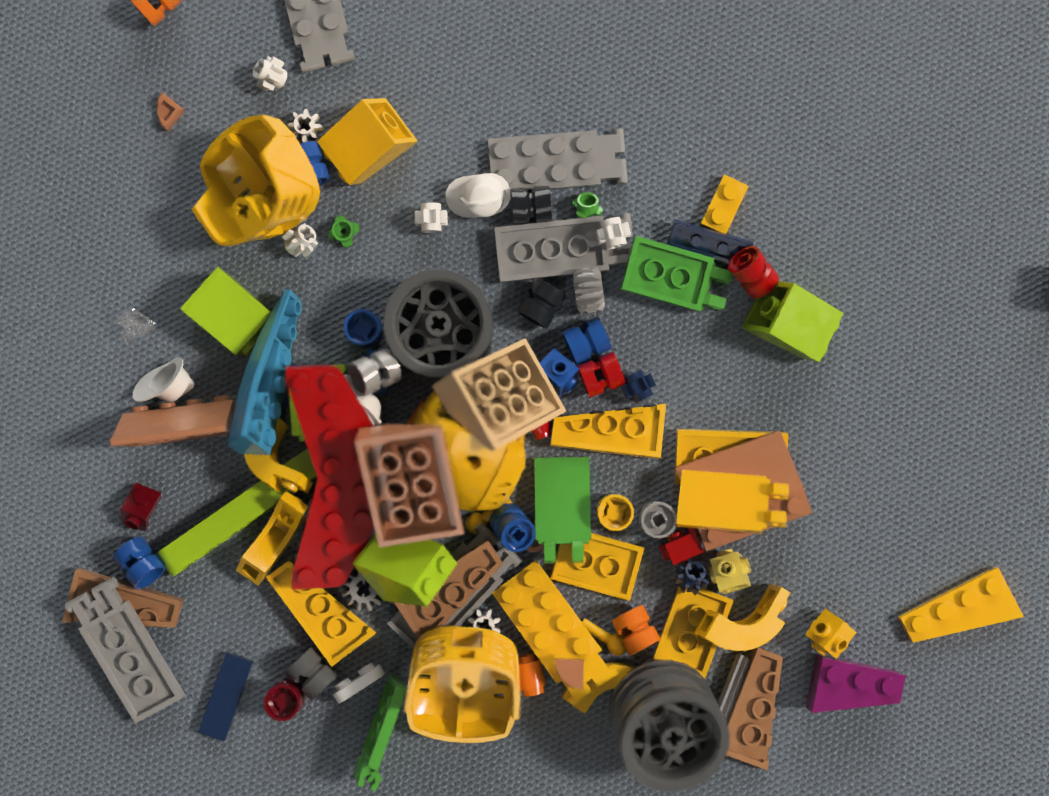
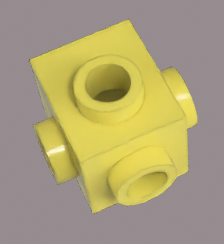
(736, 578)

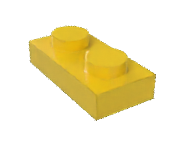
(724, 204)

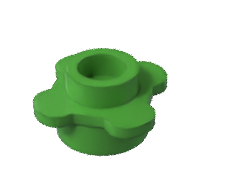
(587, 205)
(351, 230)

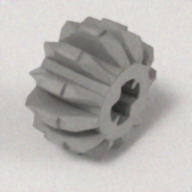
(588, 290)
(355, 586)

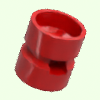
(753, 272)
(609, 370)

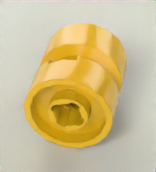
(615, 512)

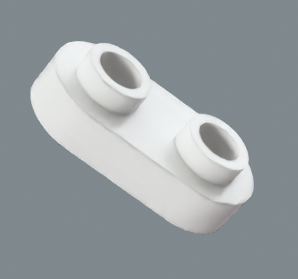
(348, 688)

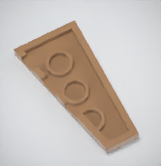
(468, 576)
(151, 606)
(754, 709)

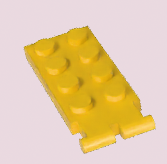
(552, 628)

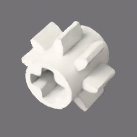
(270, 73)
(311, 121)
(431, 218)
(613, 233)
(300, 240)
(481, 617)

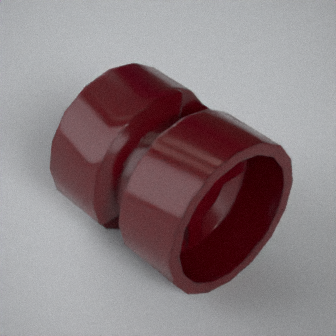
(284, 700)

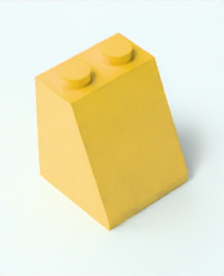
(366, 140)

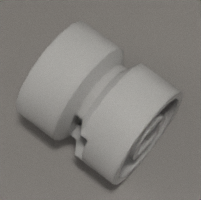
(377, 370)
(657, 519)

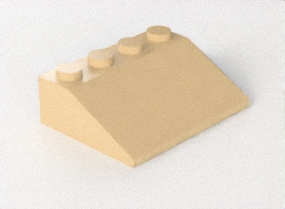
(500, 395)

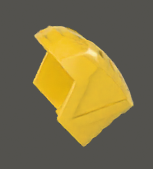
(272, 169)
(478, 482)
(463, 685)

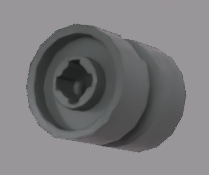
(311, 673)

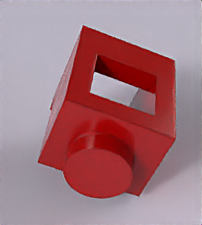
(681, 546)

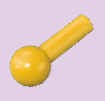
(476, 519)
(613, 642)

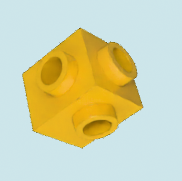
(830, 634)

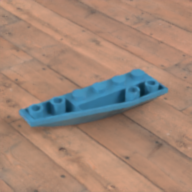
(265, 380)

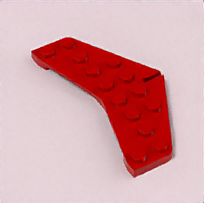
(340, 509)

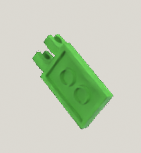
(673, 275)
(562, 505)
(380, 732)

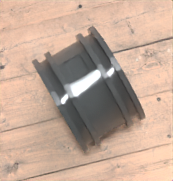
(448, 314)
(669, 748)

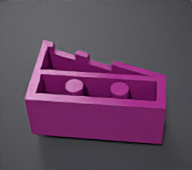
(851, 684)

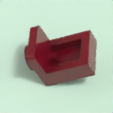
(139, 507)

